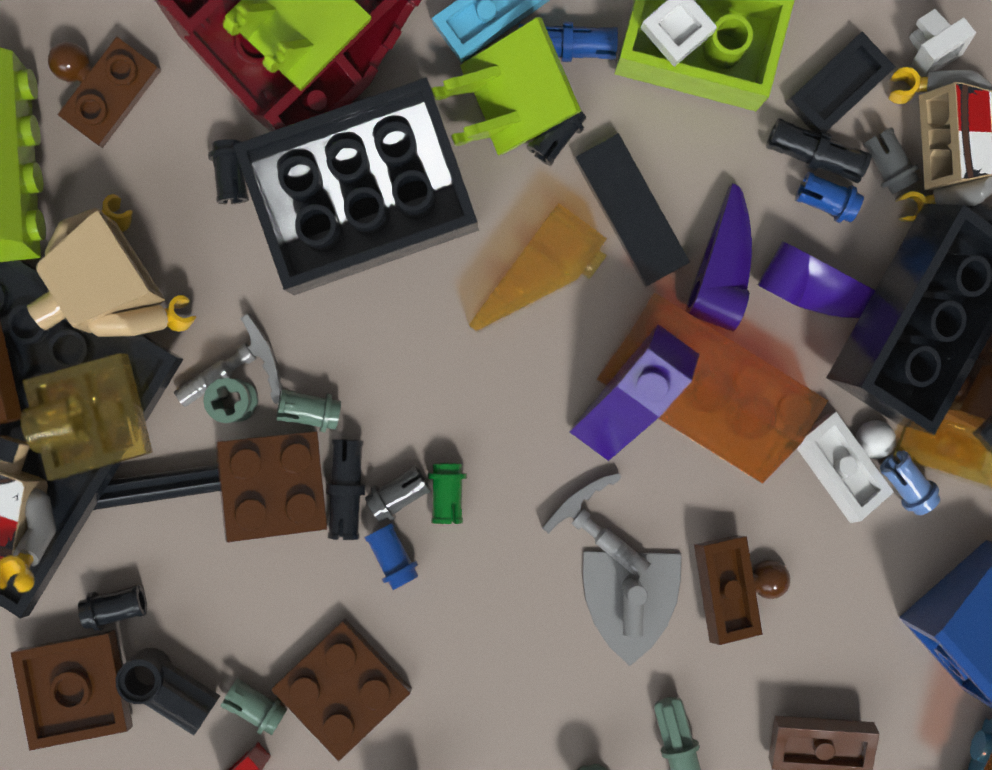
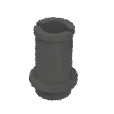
(894, 165)
(397, 494)

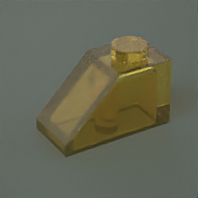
(950, 452)

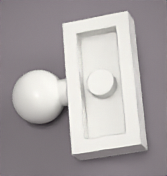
(845, 463)

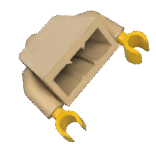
(100, 279)

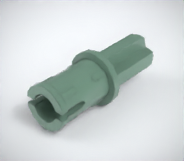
(676, 735)

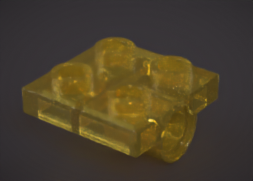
(85, 417)

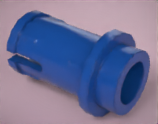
(830, 197)
(392, 557)

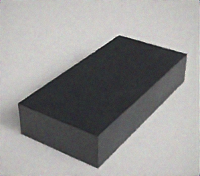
(840, 84)

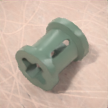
(218, 392)

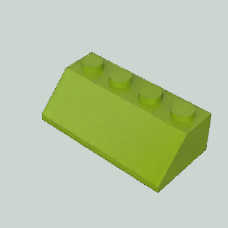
(20, 176)

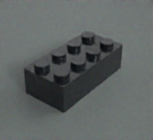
(923, 320)

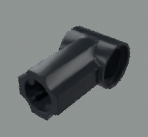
(172, 695)

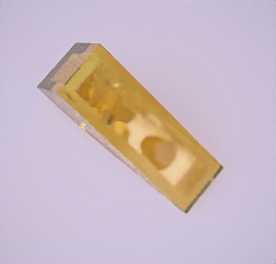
(547, 265)

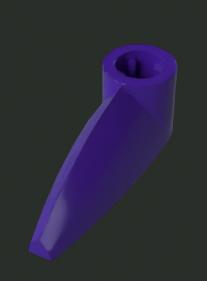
(723, 275)
(814, 284)

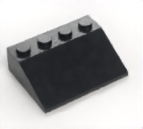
(356, 187)

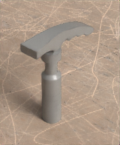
(223, 369)
(603, 537)

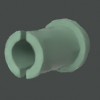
(308, 410)
(254, 707)

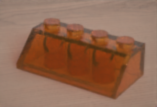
(735, 399)

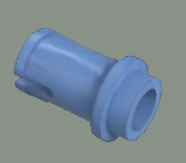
(916, 491)

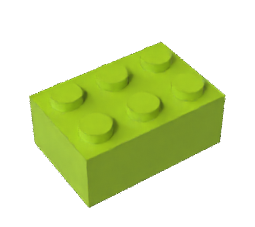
(729, 66)

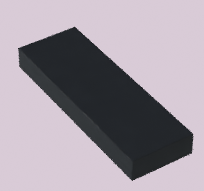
(631, 210)

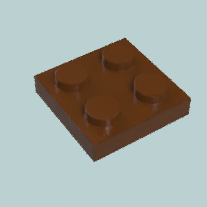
(271, 486)
(341, 689)
(70, 690)

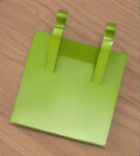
(297, 34)
(516, 87)

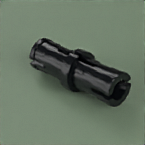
(818, 150)
(345, 489)

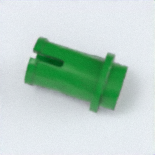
(447, 493)

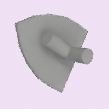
(629, 609)

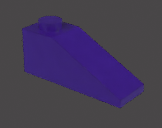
(637, 393)

